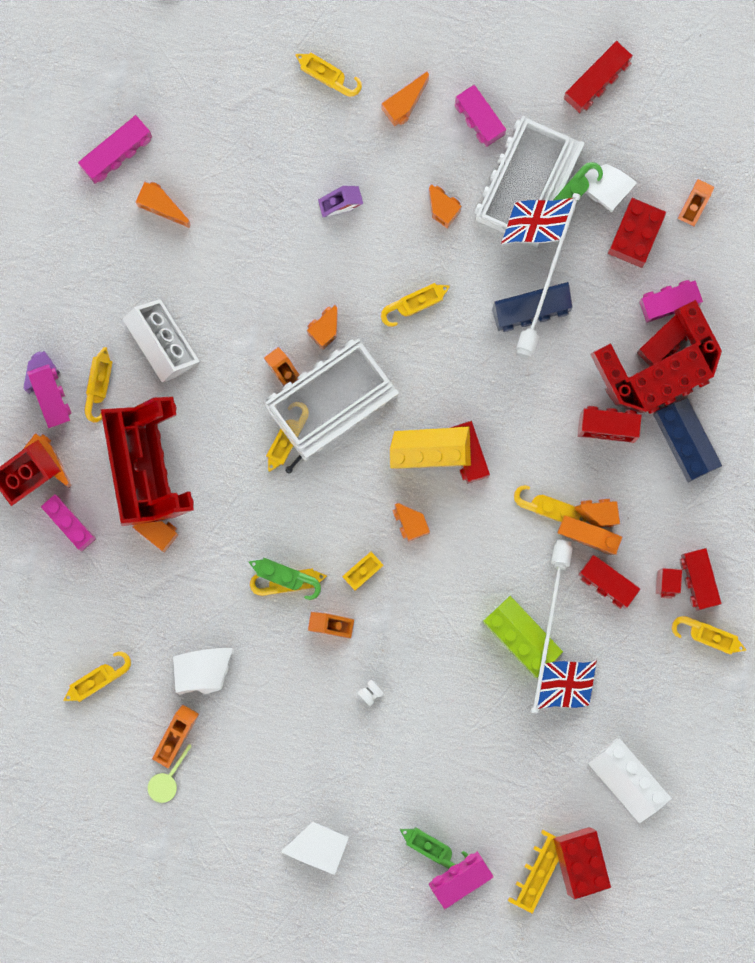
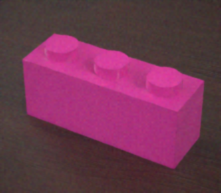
(479, 116)
(669, 299)
(49, 395)
(68, 522)
(460, 880)

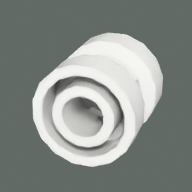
(367, 696)

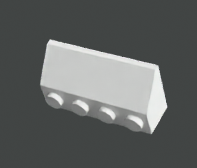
(160, 340)
(629, 780)

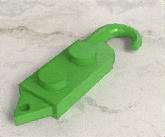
(579, 183)
(285, 576)
(429, 846)

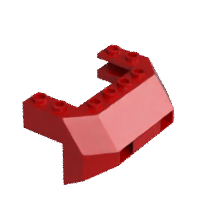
(139, 463)

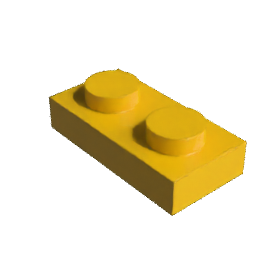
(362, 571)

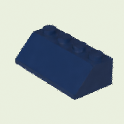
(523, 307)
(687, 440)

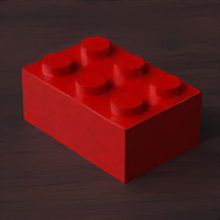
(637, 232)
(609, 424)
(26, 472)
(582, 863)

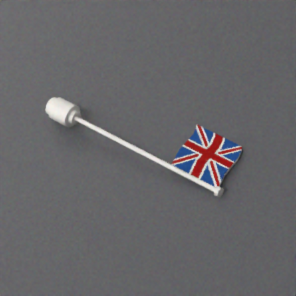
(538, 223)
(562, 682)

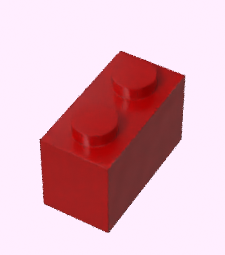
(668, 582)

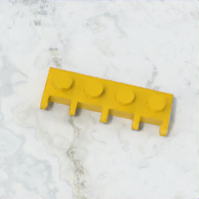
(538, 876)

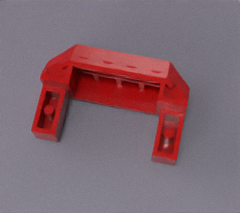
(667, 377)

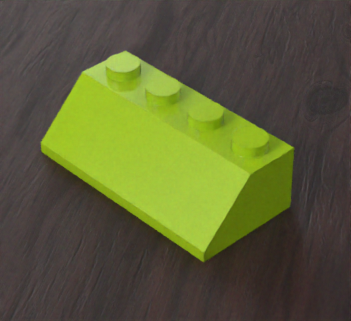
(521, 635)

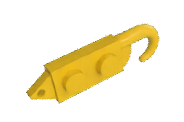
(326, 73)
(415, 302)
(97, 382)
(279, 451)
(546, 506)
(276, 589)
(709, 635)
(97, 679)

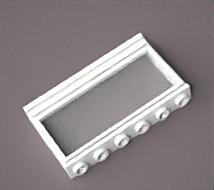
(531, 169)
(330, 398)

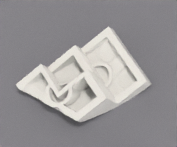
(611, 188)
(201, 670)
(318, 847)

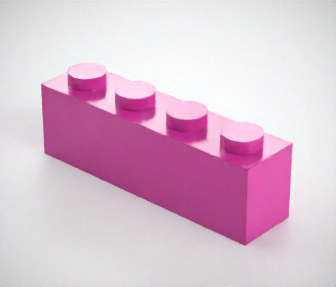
(115, 149)

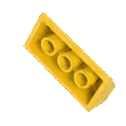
(430, 448)

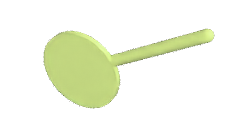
(163, 786)

